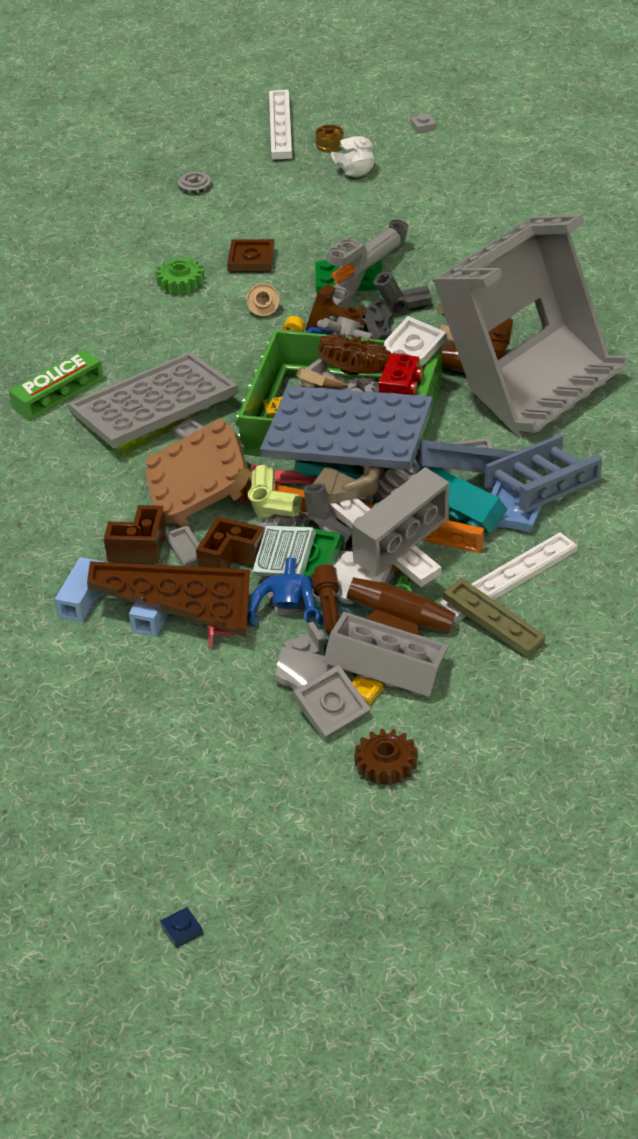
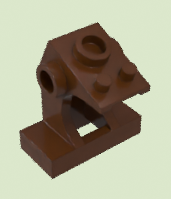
(325, 306)

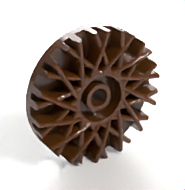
(353, 354)

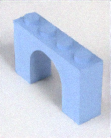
(76, 600)

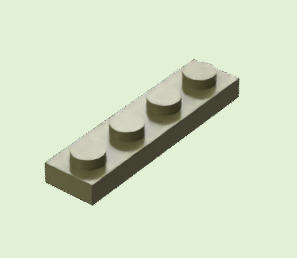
(494, 617)

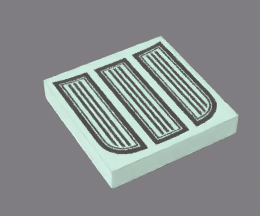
(281, 543)

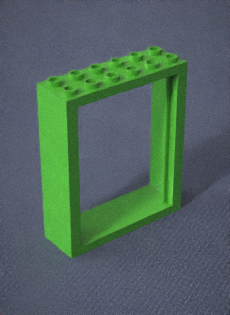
(284, 356)

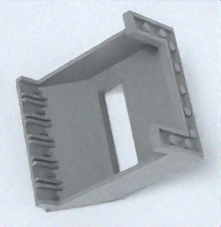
(554, 365)

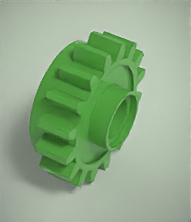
(180, 275)

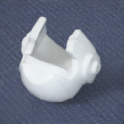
(358, 161)

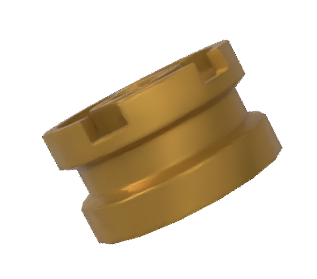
(329, 138)

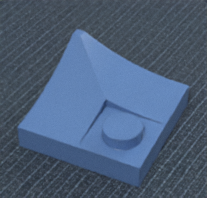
(514, 517)

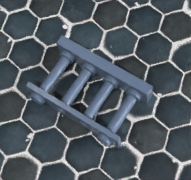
(543, 488)

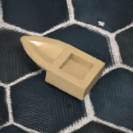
(311, 378)

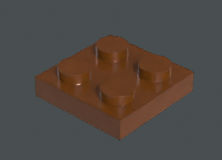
(251, 255)

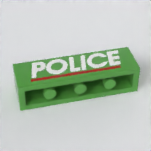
(56, 384)

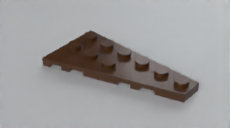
(195, 593)

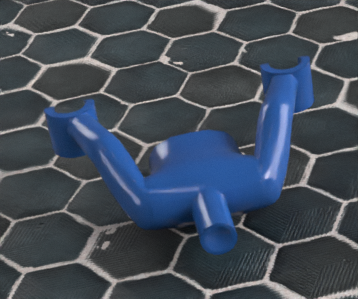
(287, 593)

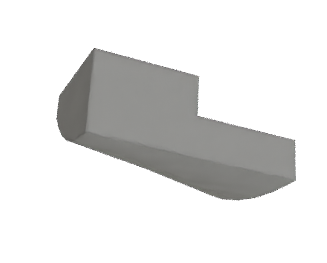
(299, 667)

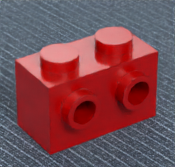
(401, 374)

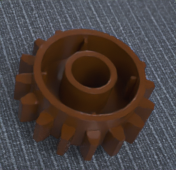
(386, 757)

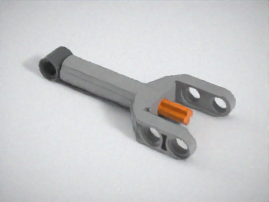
(356, 259)

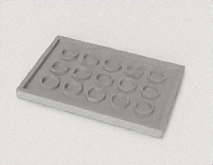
(153, 399)

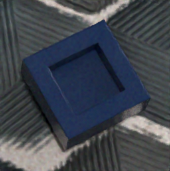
(181, 927)

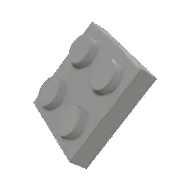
(331, 702)

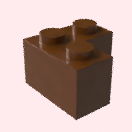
(137, 540)
(228, 543)

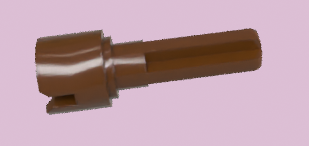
(325, 586)

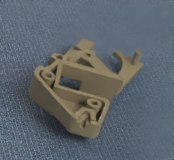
(342, 487)

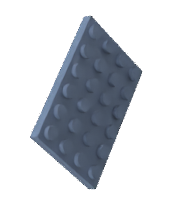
(347, 427)

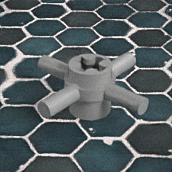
(343, 326)

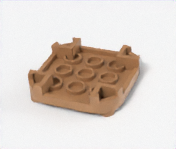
(197, 472)

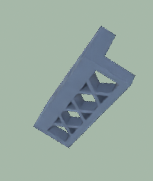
(458, 456)

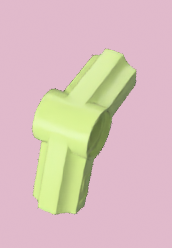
(267, 500)

